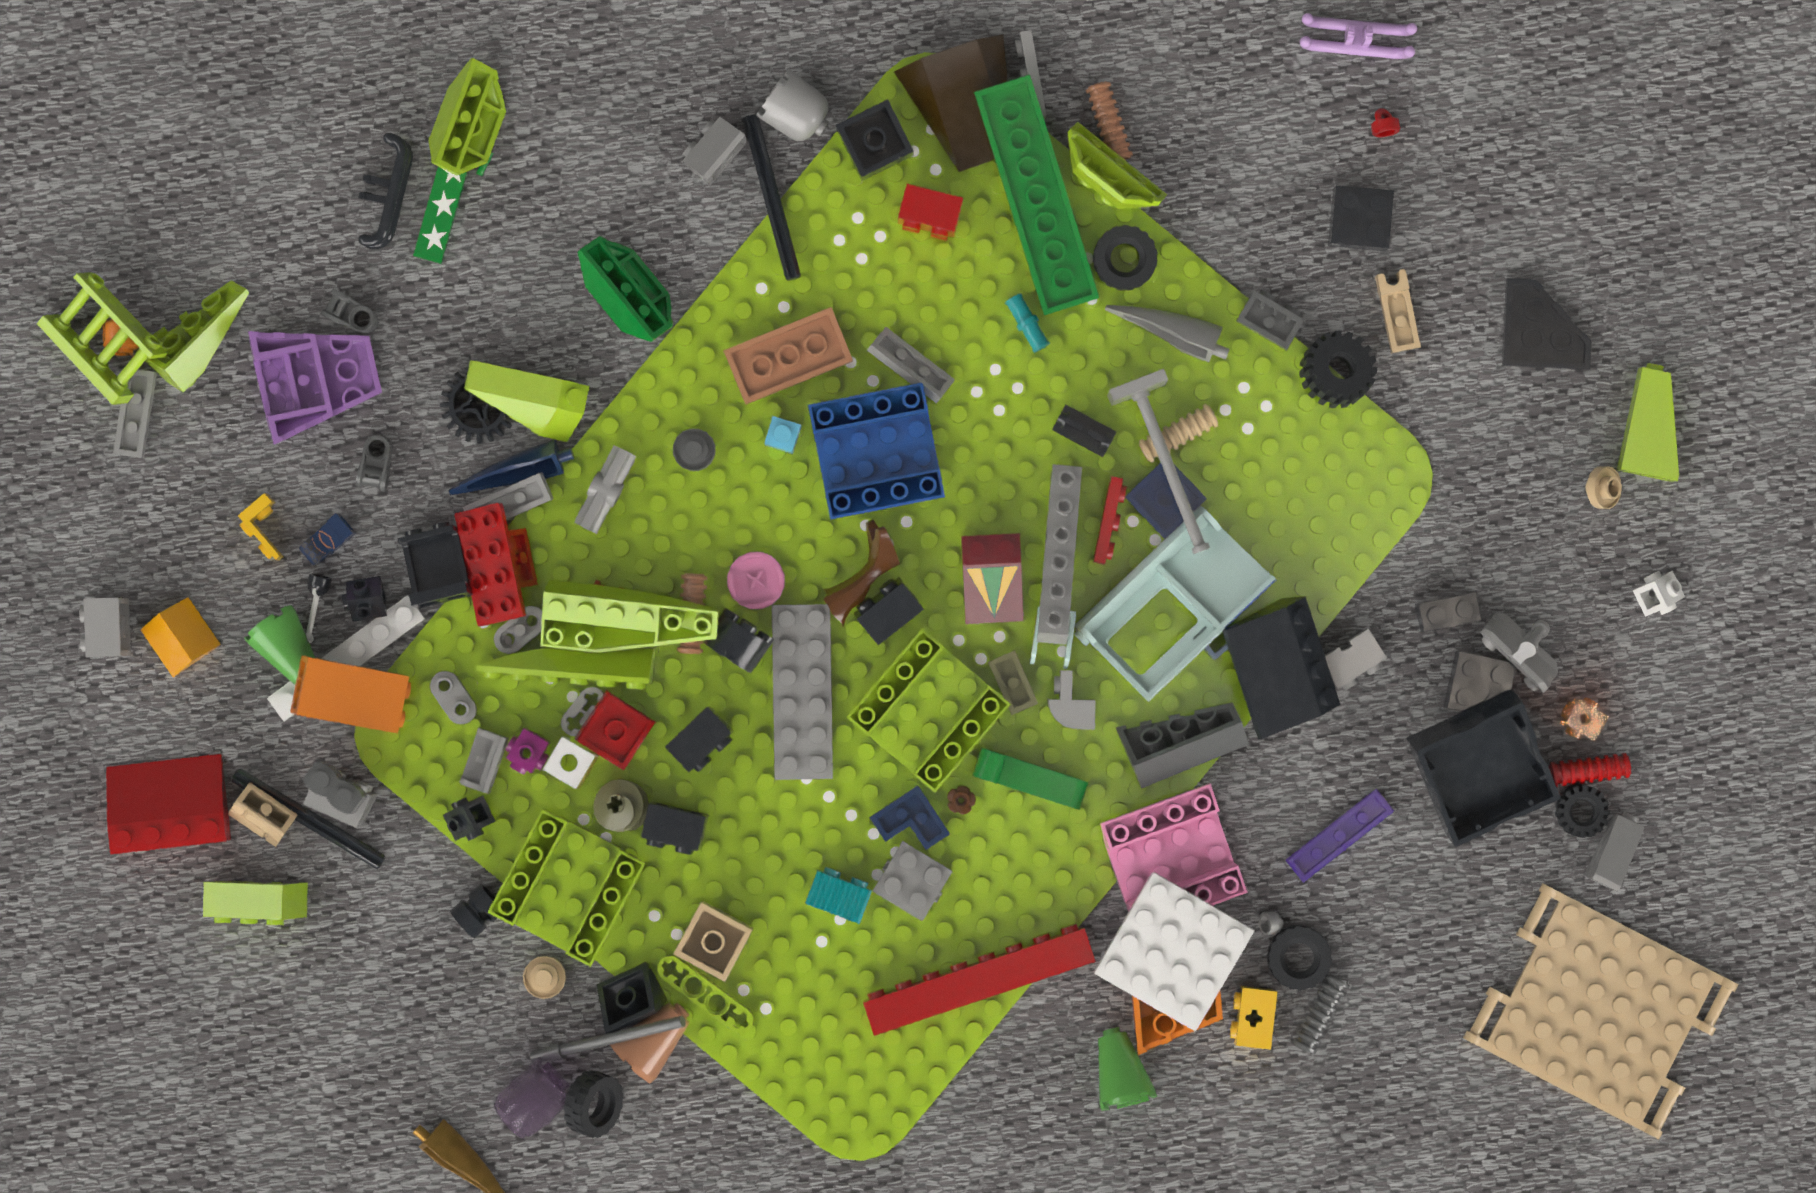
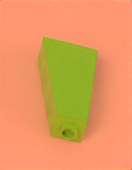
(1650, 430)

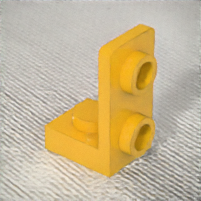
(260, 510)

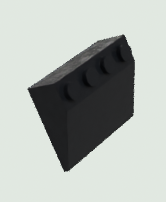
(1281, 666)

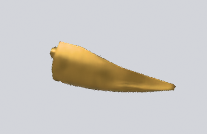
(455, 1154)

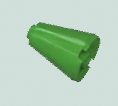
(281, 642)
(1121, 1072)

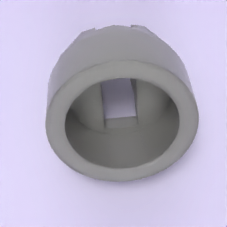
(1270, 923)

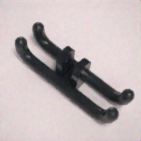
(395, 193)

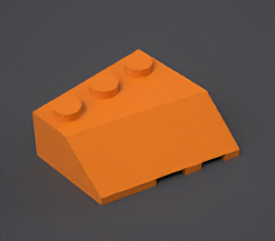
(1157, 1028)

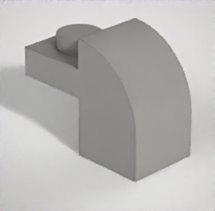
(1069, 712)

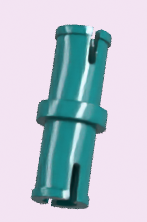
(1027, 323)

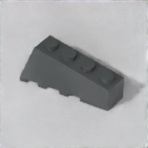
(1181, 742)

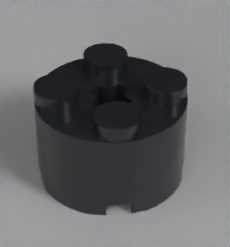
(739, 641)

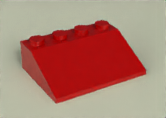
(166, 804)

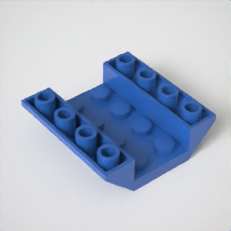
(876, 451)

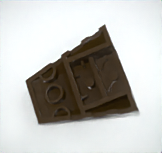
(944, 95)

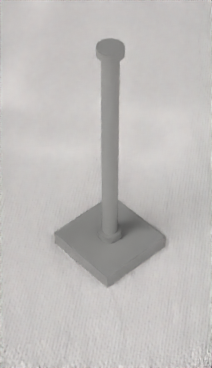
(1139, 391)

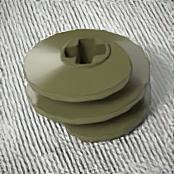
(632, 804)

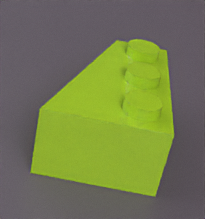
(254, 901)

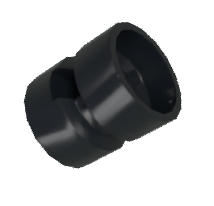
(473, 913)

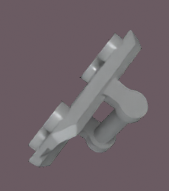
(1522, 649)

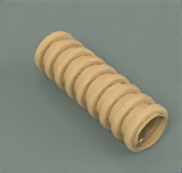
(1180, 432)

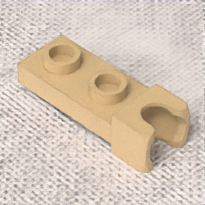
(1398, 313)

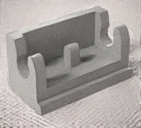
(484, 760)

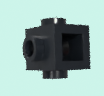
(365, 599)
(468, 818)

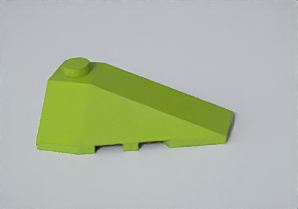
(197, 337)

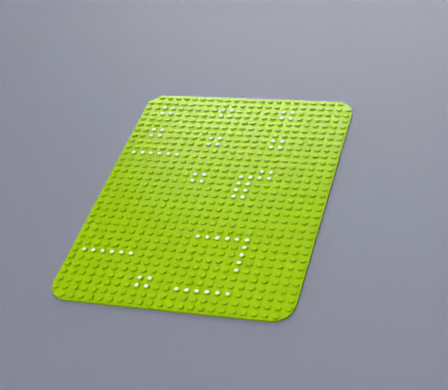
(1289, 479)

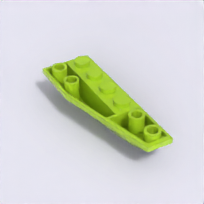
(619, 618)
(608, 668)

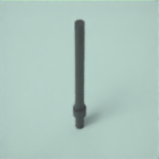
(560, 1050)

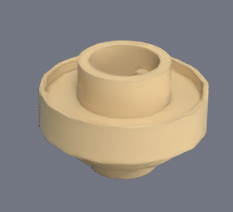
(1603, 487)
(544, 977)

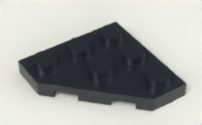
(1540, 331)

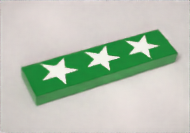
(439, 216)

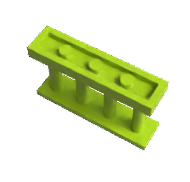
(77, 347)

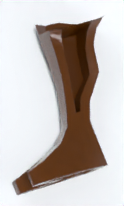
(854, 590)

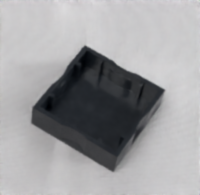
(1483, 767)

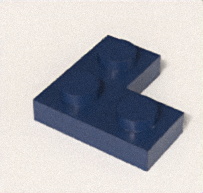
(913, 811)

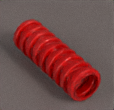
(1591, 769)

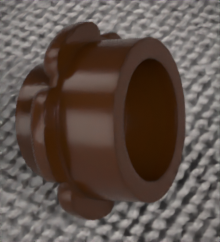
(955, 794)

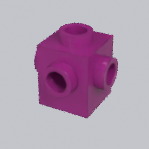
(537, 746)

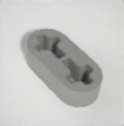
(577, 707)

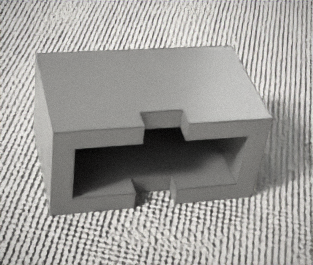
(1360, 656)

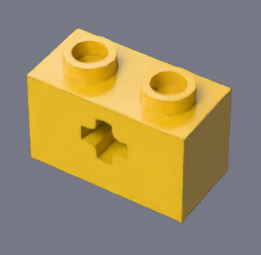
(1264, 1004)

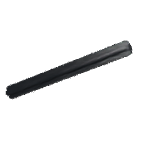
(771, 197)
(315, 822)

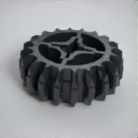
(455, 412)

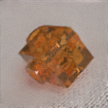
(1593, 721)

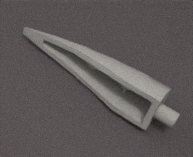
(1183, 332)

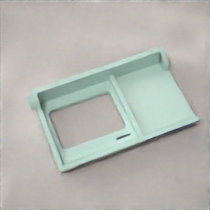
(1210, 584)

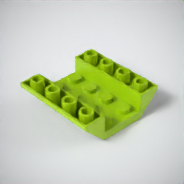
(928, 710)
(567, 886)

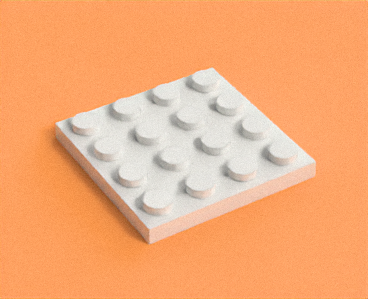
(1174, 951)

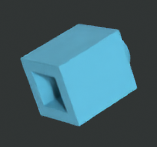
(782, 434)

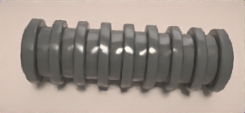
(1321, 1013)

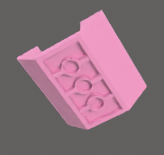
(1177, 841)

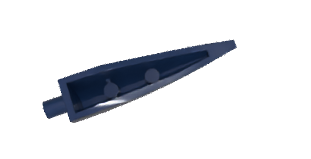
(518, 467)

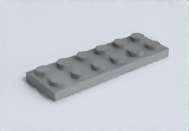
(802, 692)

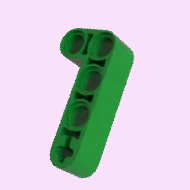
(1030, 778)

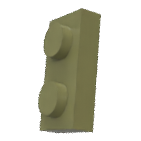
(1013, 682)

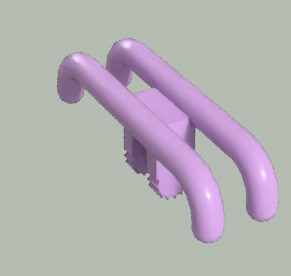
(1358, 37)

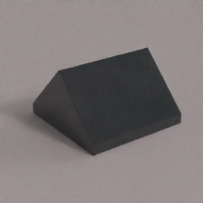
(629, 997)

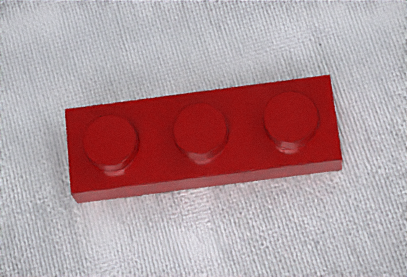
(1109, 521)

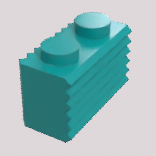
(839, 895)

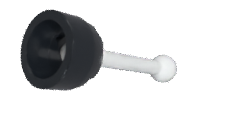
(317, 586)

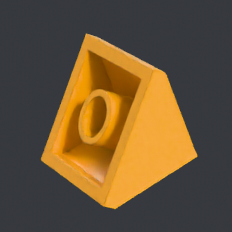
(180, 636)

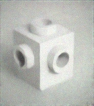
(1659, 593)

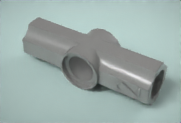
(605, 489)

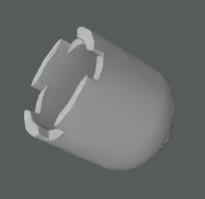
(795, 108)

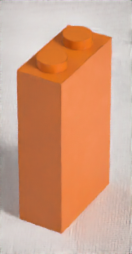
(350, 694)

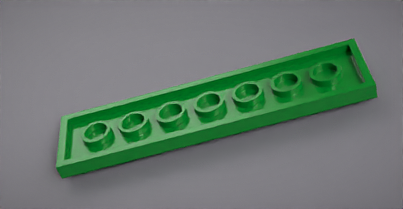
(1036, 195)

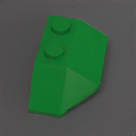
(626, 289)

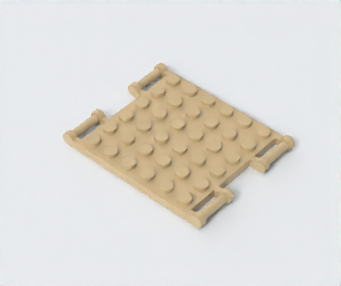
(1600, 1011)

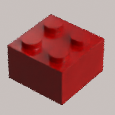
(929, 212)

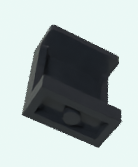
(435, 565)

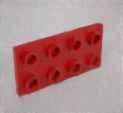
(496, 563)

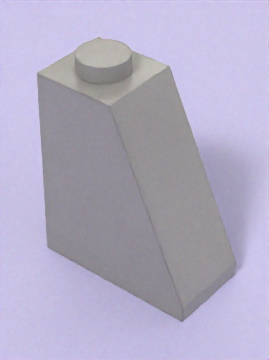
(1615, 851)

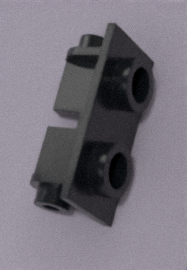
(1084, 430)

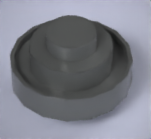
(694, 449)

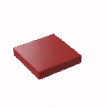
(615, 730)

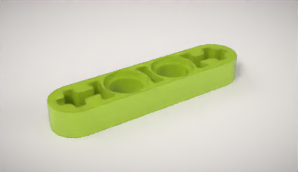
(707, 991)

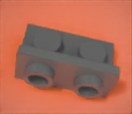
(1270, 319)

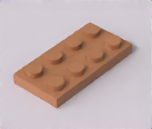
(788, 356)

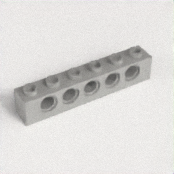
(1059, 554)

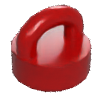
(1384, 127)

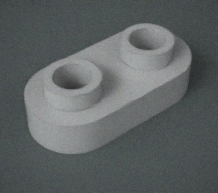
(520, 629)
(453, 697)

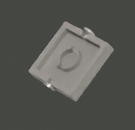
(912, 881)

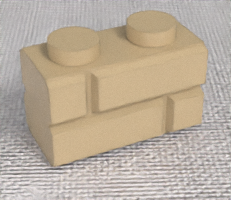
(262, 814)

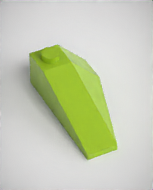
(538, 402)

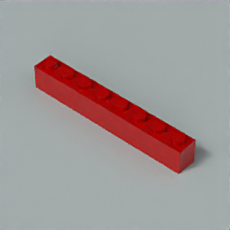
(979, 980)

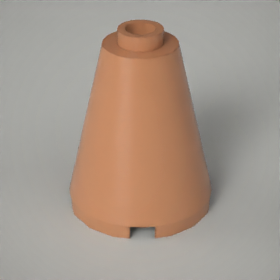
(650, 1053)

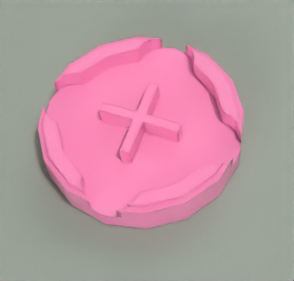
(756, 580)

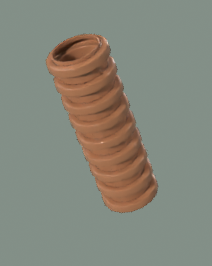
(1108, 119)
(693, 592)

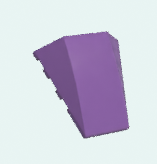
(311, 377)

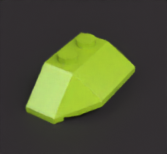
(468, 120)
(1109, 173)

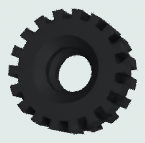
(1324, 383)

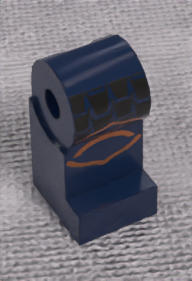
(327, 539)

